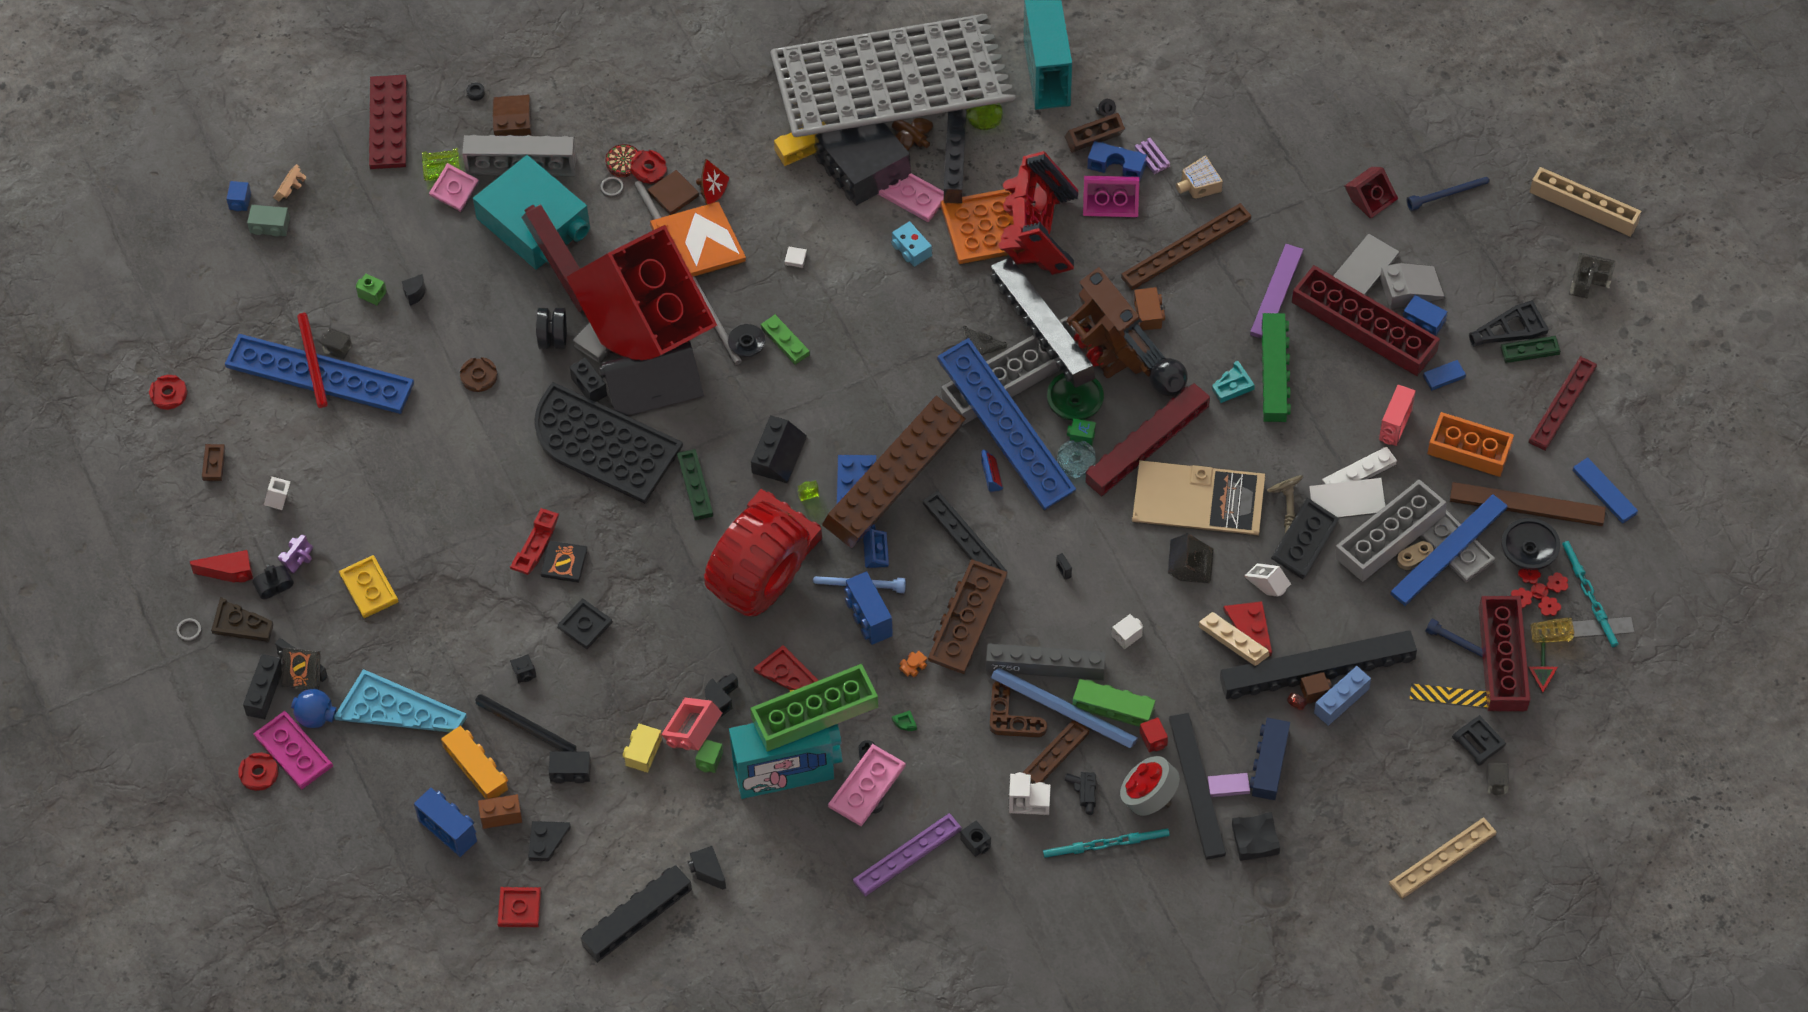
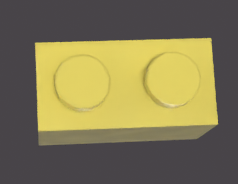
(642, 747)

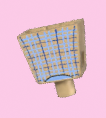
(1200, 179)

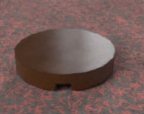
(478, 374)

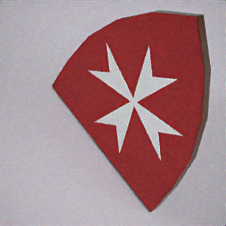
(712, 182)

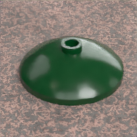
(1063, 393)

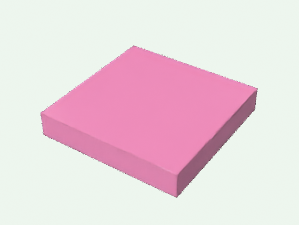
(454, 187)

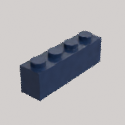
(1271, 758)

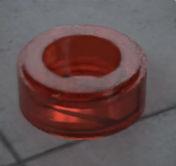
(1296, 701)

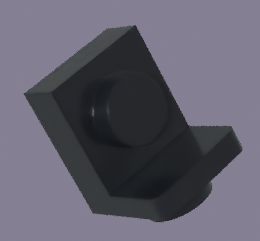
(523, 669)

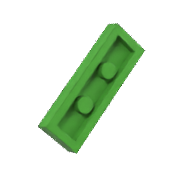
(785, 339)

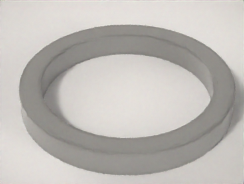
(614, 194)
(190, 638)

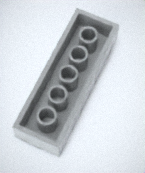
(499, 153)
(1390, 530)

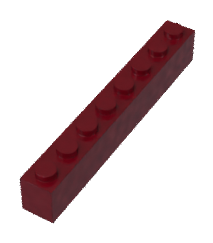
(1147, 439)

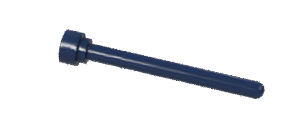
(1415, 202)
(1435, 628)

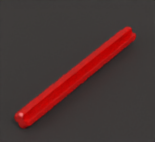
(312, 360)

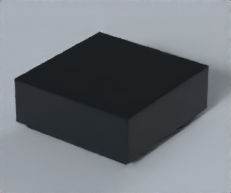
(1063, 566)

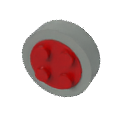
(1150, 786)

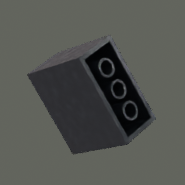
(863, 159)

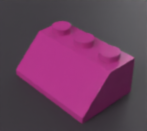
(1111, 196)

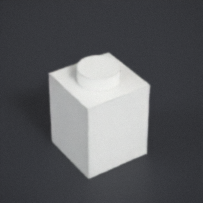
(277, 493)
(1127, 631)

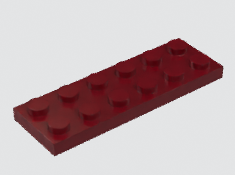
(388, 122)

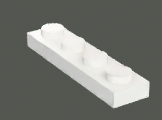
(1363, 468)

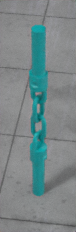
(1579, 573)
(1132, 837)

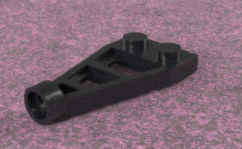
(1529, 316)

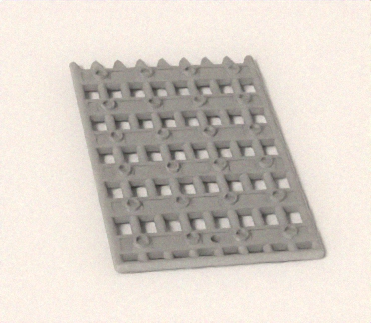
(874, 77)

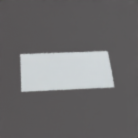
(1350, 497)

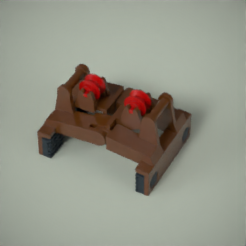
(1111, 327)

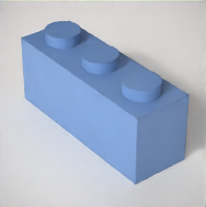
(1342, 695)

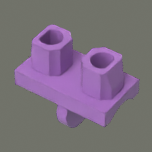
(297, 554)

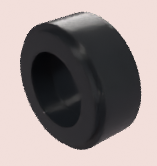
(475, 91)

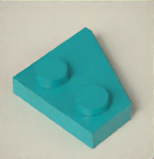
(1233, 383)

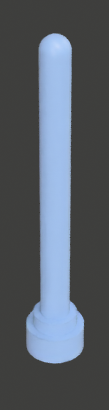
(897, 584)

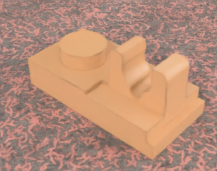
(290, 180)

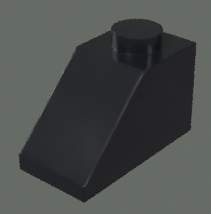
(707, 867)

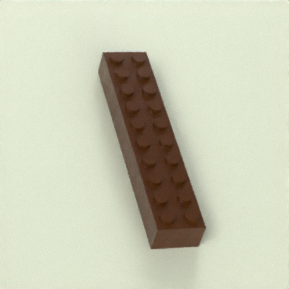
(893, 472)

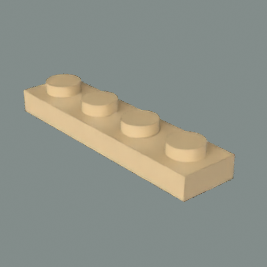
(1233, 639)

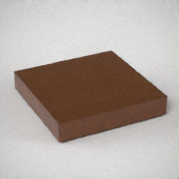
(673, 192)

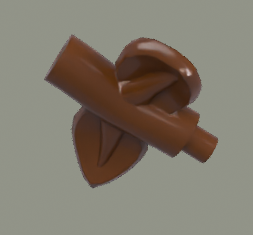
(913, 132)

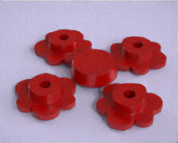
(1540, 591)

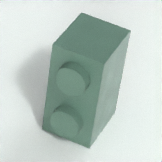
(268, 220)

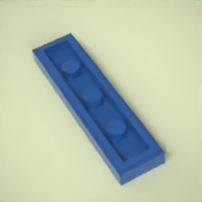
(1605, 490)

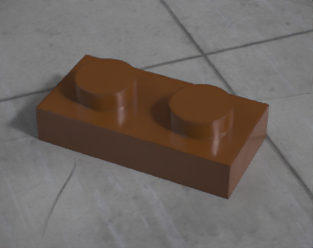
(213, 462)

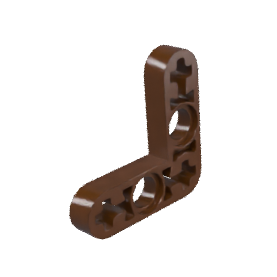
(1003, 717)

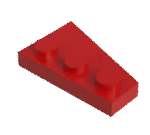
(785, 670)

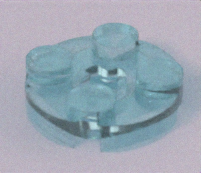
(1076, 468)

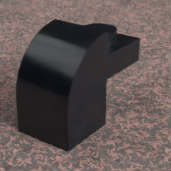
(719, 692)

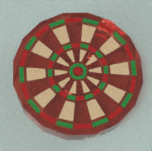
(619, 159)

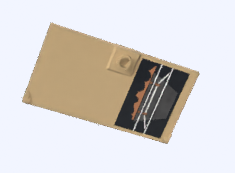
(1198, 497)

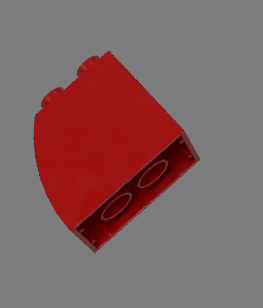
(642, 297)

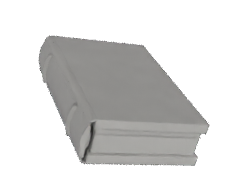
(590, 345)

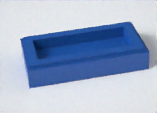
(1444, 375)

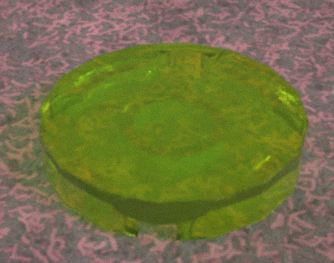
(985, 116)

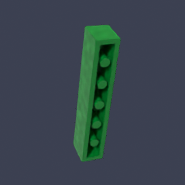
(1274, 367)

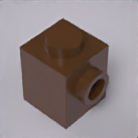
(1314, 687)

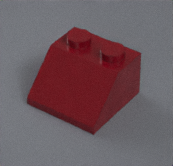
(1371, 191)

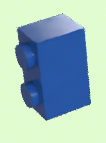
(1425, 315)

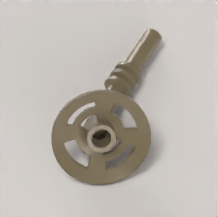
(1287, 489)

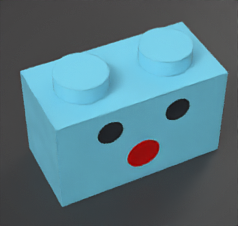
(911, 244)

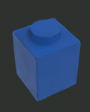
(238, 196)

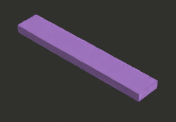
(1278, 286)
(907, 854)

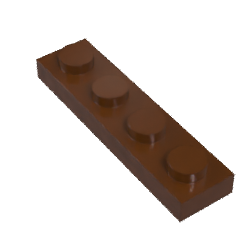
(1056, 752)

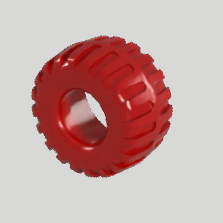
(756, 558)

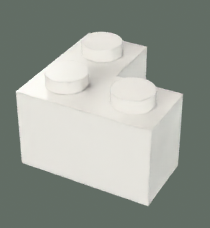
(1027, 797)

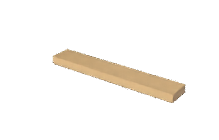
(1442, 858)

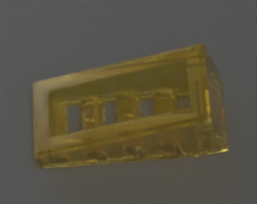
(1553, 636)

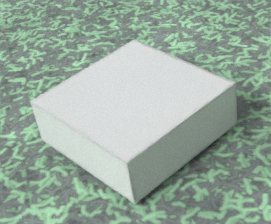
(795, 257)

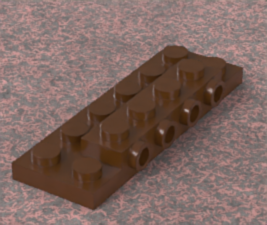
(967, 616)

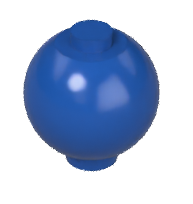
(313, 708)

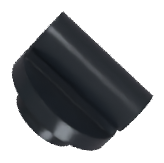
(1106, 107)

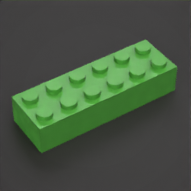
(814, 707)

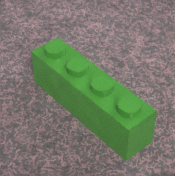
(1113, 703)

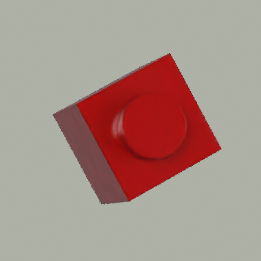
(1153, 735)

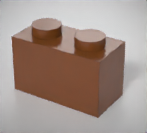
(1147, 306)
(500, 811)

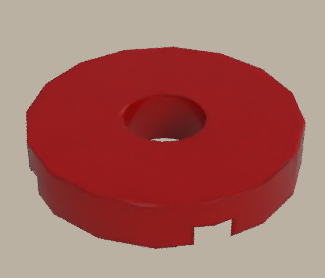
(644, 174)
(171, 400)
(265, 779)

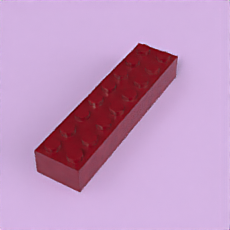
(1365, 320)

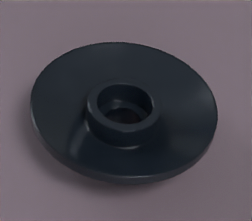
(746, 334)

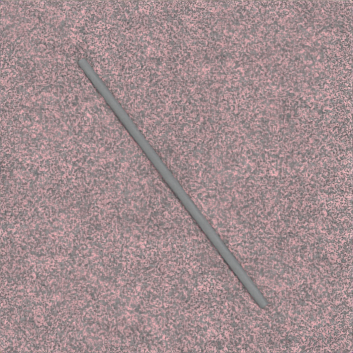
(720, 330)

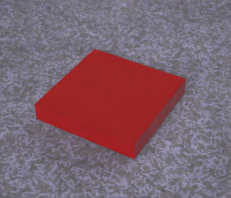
(519, 907)

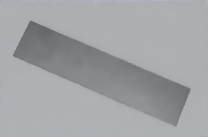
(1592, 627)

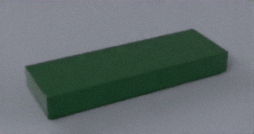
(1530, 349)

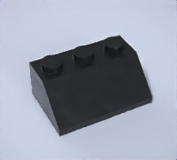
(778, 450)

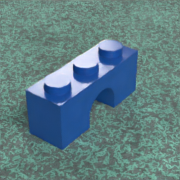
(1104, 155)

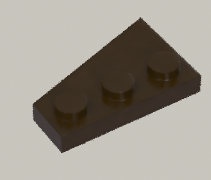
(239, 623)

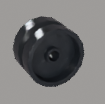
(551, 329)

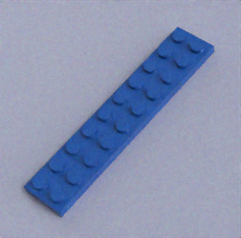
(338, 377)
(1006, 424)

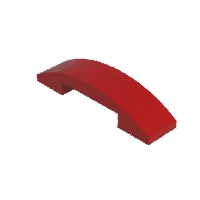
(536, 542)

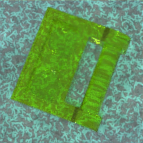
(434, 168)

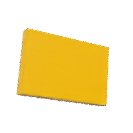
(368, 586)

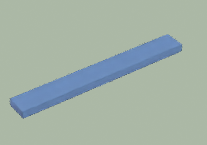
(1064, 708)

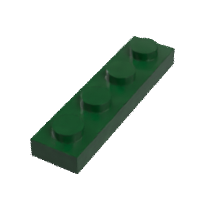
(695, 484)

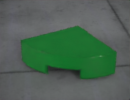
(905, 721)

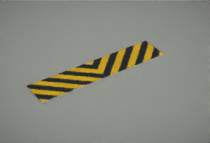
(1448, 695)

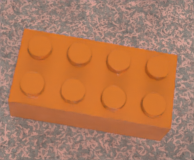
(1470, 444)

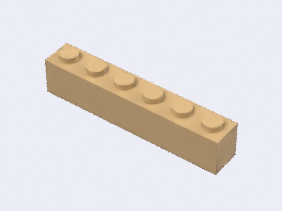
(1585, 201)

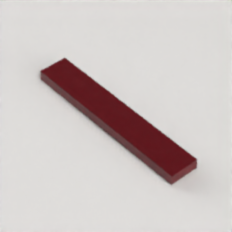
(1562, 403)

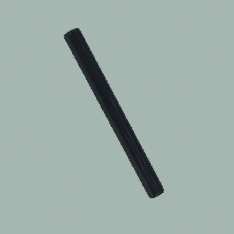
(524, 724)

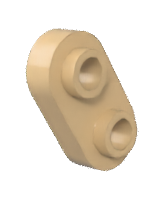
(1416, 555)

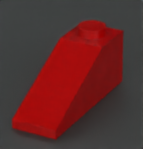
(227, 567)

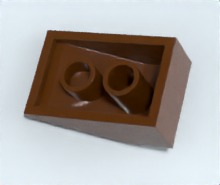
(512, 115)

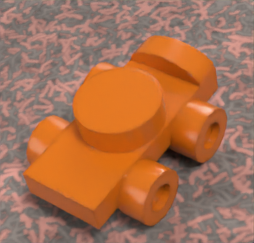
(914, 661)

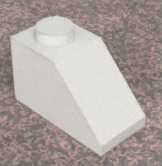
(1268, 579)

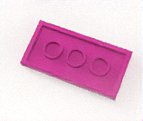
(293, 750)

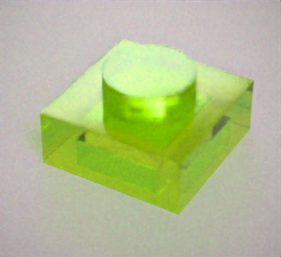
(808, 490)

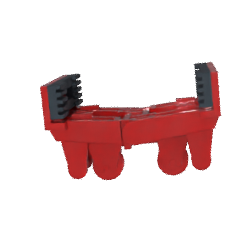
(1033, 223)

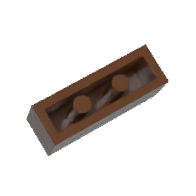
(1098, 131)

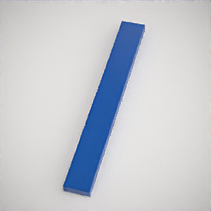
(1448, 550)

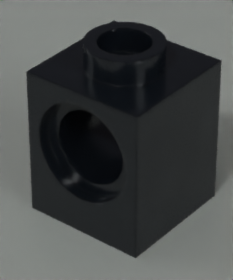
(974, 831)

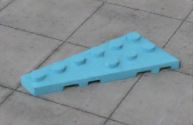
(390, 704)

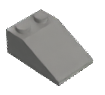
(1406, 280)

